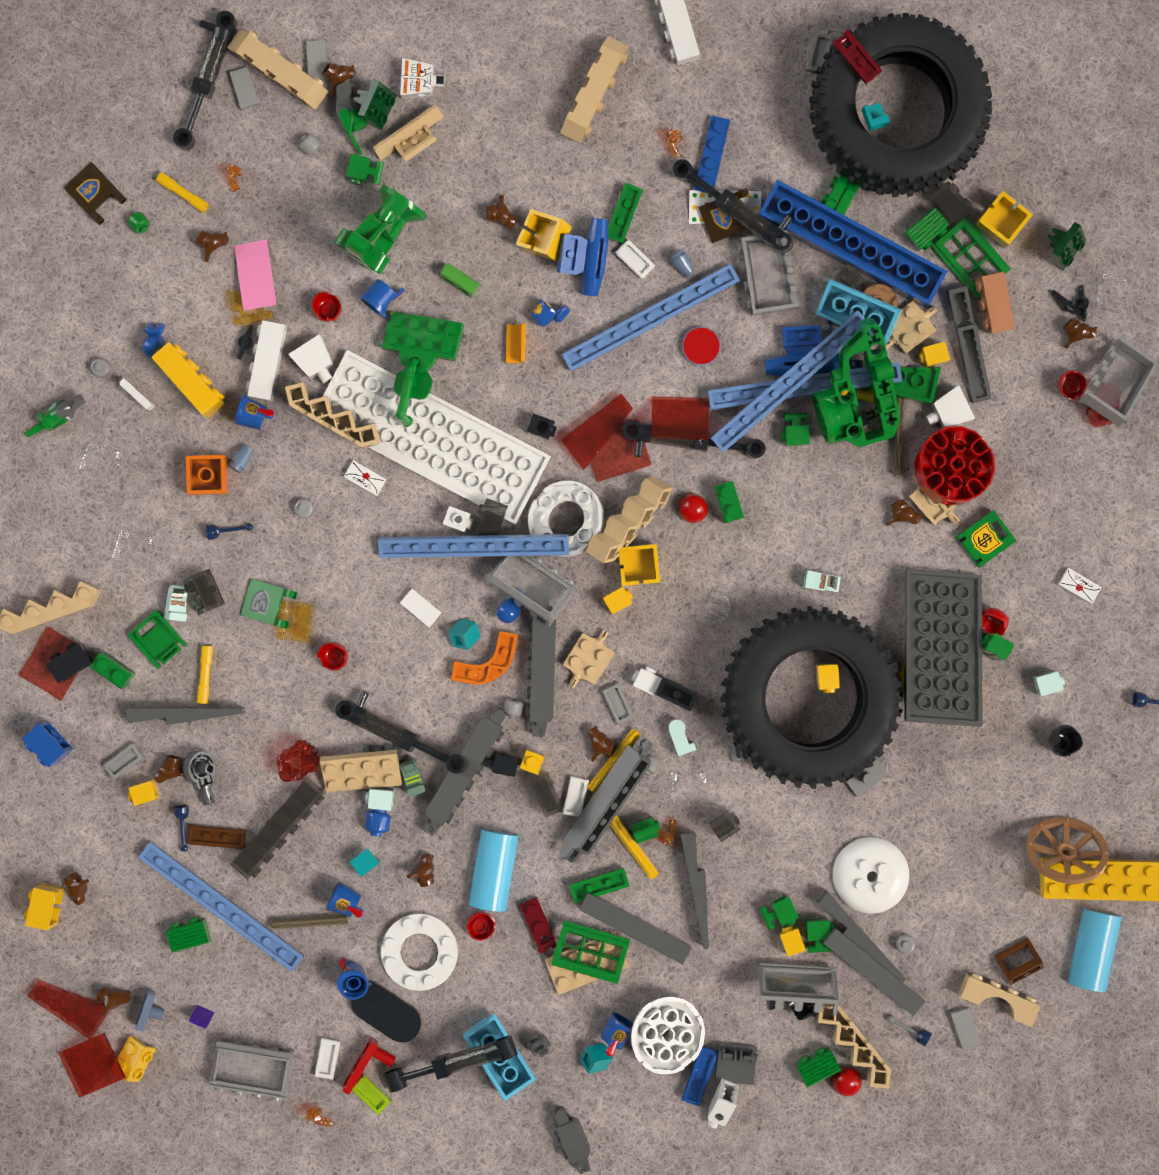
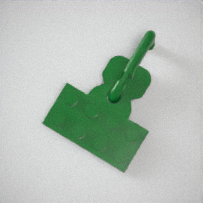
(419, 346)

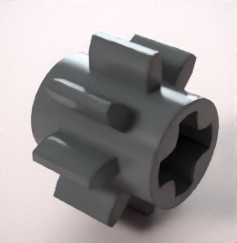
(538, 1044)

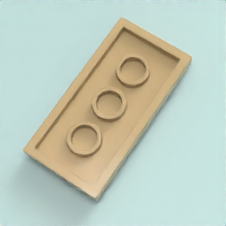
(361, 771)
(568, 980)

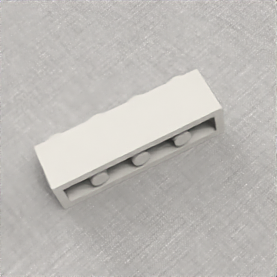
(678, 31)
(267, 360)

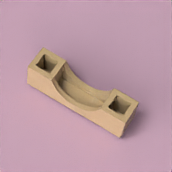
(977, 990)

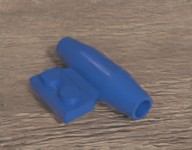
(586, 256)
(798, 343)

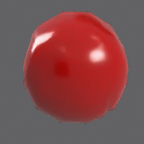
(326, 306)
(1071, 384)
(692, 508)
(998, 623)
(333, 656)
(480, 926)
(846, 1082)

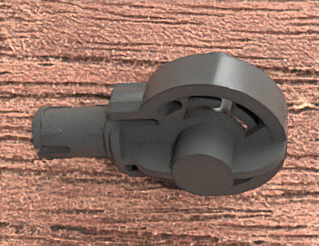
(201, 774)

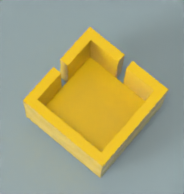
(1001, 221)
(547, 235)
(639, 565)
(41, 909)

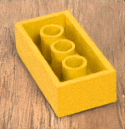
(186, 377)

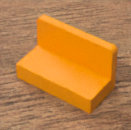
(516, 344)

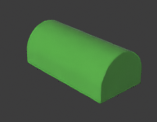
(459, 280)

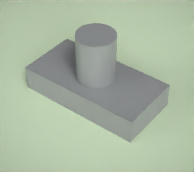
(867, 779)

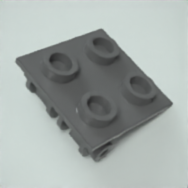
(736, 1063)

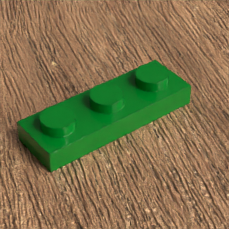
(624, 213)
(599, 884)

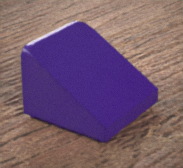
(201, 1016)

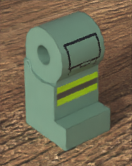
(412, 777)

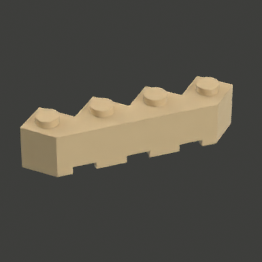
(274, 66)
(597, 83)
(322, 412)
(636, 513)
(59, 606)
(861, 1051)

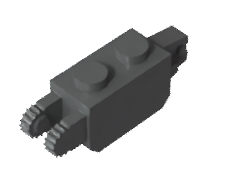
(573, 1140)

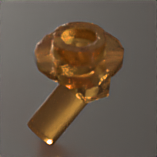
(673, 137)
(233, 172)
(668, 837)
(314, 1115)

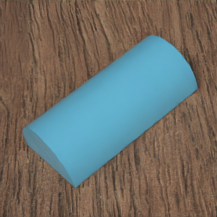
(842, 302)
(493, 870)
(1094, 950)
(507, 1075)

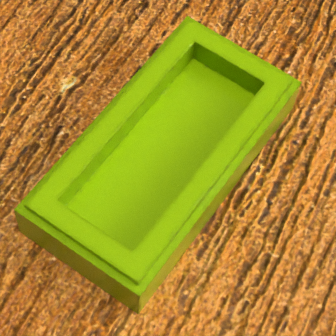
(371, 1094)

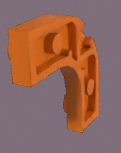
(493, 668)

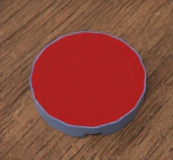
(701, 346)

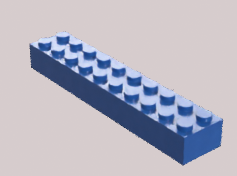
(854, 244)

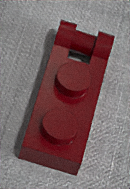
(857, 57)
(538, 924)

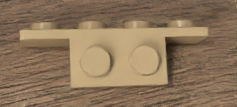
(412, 137)

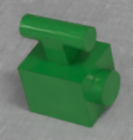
(360, 169)
(796, 434)
(645, 829)
(782, 910)
(817, 931)

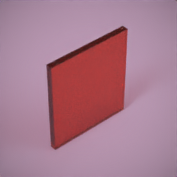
(680, 418)
(618, 456)
(38, 672)
(92, 1065)

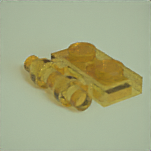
(245, 319)
(301, 624)

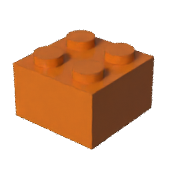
(207, 475)

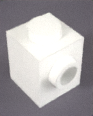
(458, 519)
(646, 680)

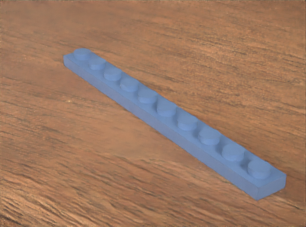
(650, 317)
(787, 383)
(746, 394)
(474, 546)
(221, 906)

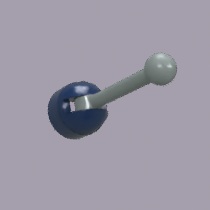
(922, 1036)

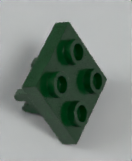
(376, 103)
(1066, 245)

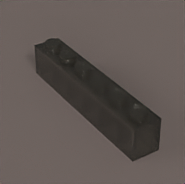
(277, 829)

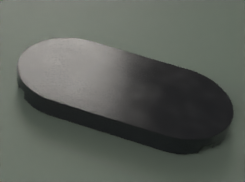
(388, 1013)

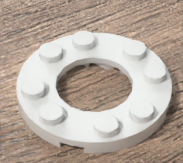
(572, 492)
(422, 924)

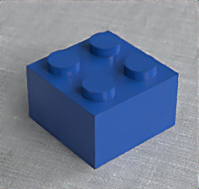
(47, 744)

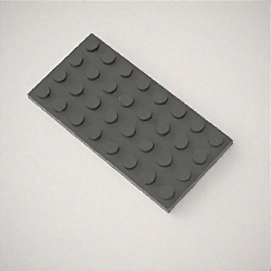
(943, 648)

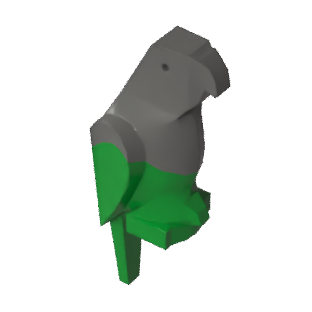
(348, 112)
(57, 414)

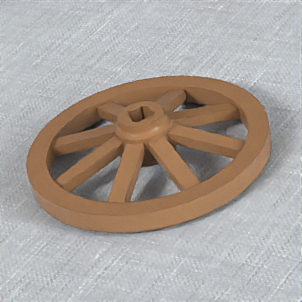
(1066, 852)

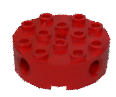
(967, 453)

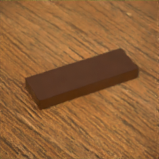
(216, 836)

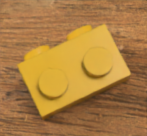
(135, 1058)

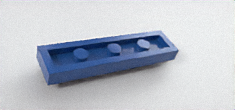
(713, 151)

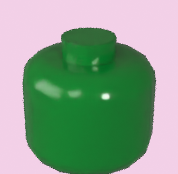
(138, 222)

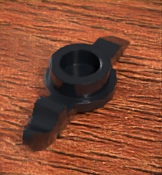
(1082, 303)
(244, 342)

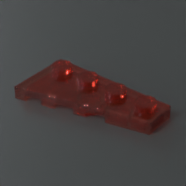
(594, 433)
(75, 1010)

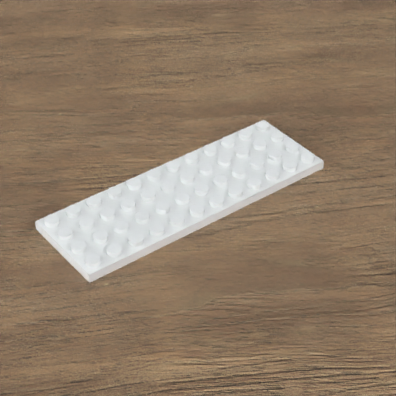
(441, 441)

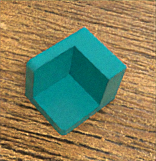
(875, 116)
(464, 634)
(364, 862)
(595, 1059)

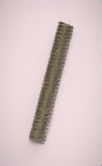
(898, 441)
(308, 922)

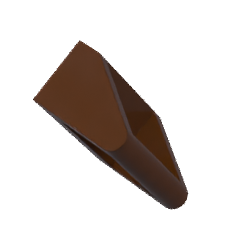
(1024, 970)

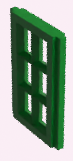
(981, 242)
(586, 969)

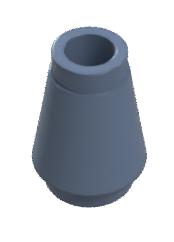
(682, 263)
(241, 458)

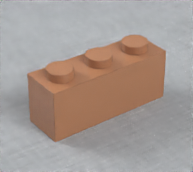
(995, 302)

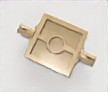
(912, 327)
(931, 509)
(588, 658)

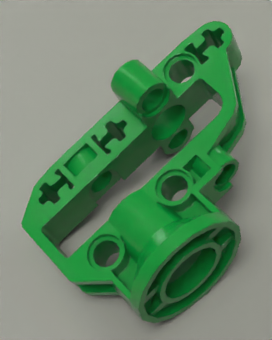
(380, 230)
(839, 412)

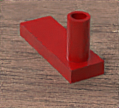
(370, 1050)

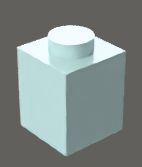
(1048, 683)
(380, 799)

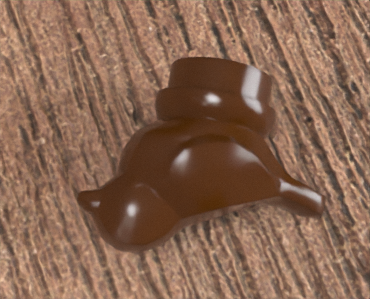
(338, 74)
(500, 214)
(211, 242)
(1078, 331)
(903, 513)
(600, 743)
(169, 769)
(423, 871)
(76, 887)
(112, 999)

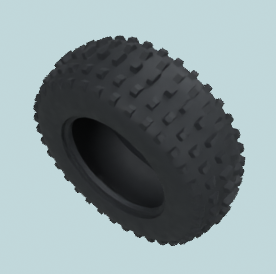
(954, 72)
(874, 709)

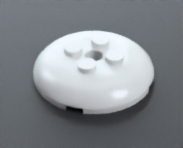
(857, 861)
(682, 1042)

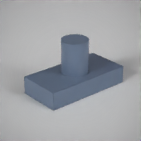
(148, 1010)

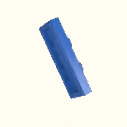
(699, 1076)

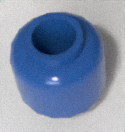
(377, 822)

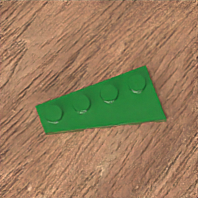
(917, 384)

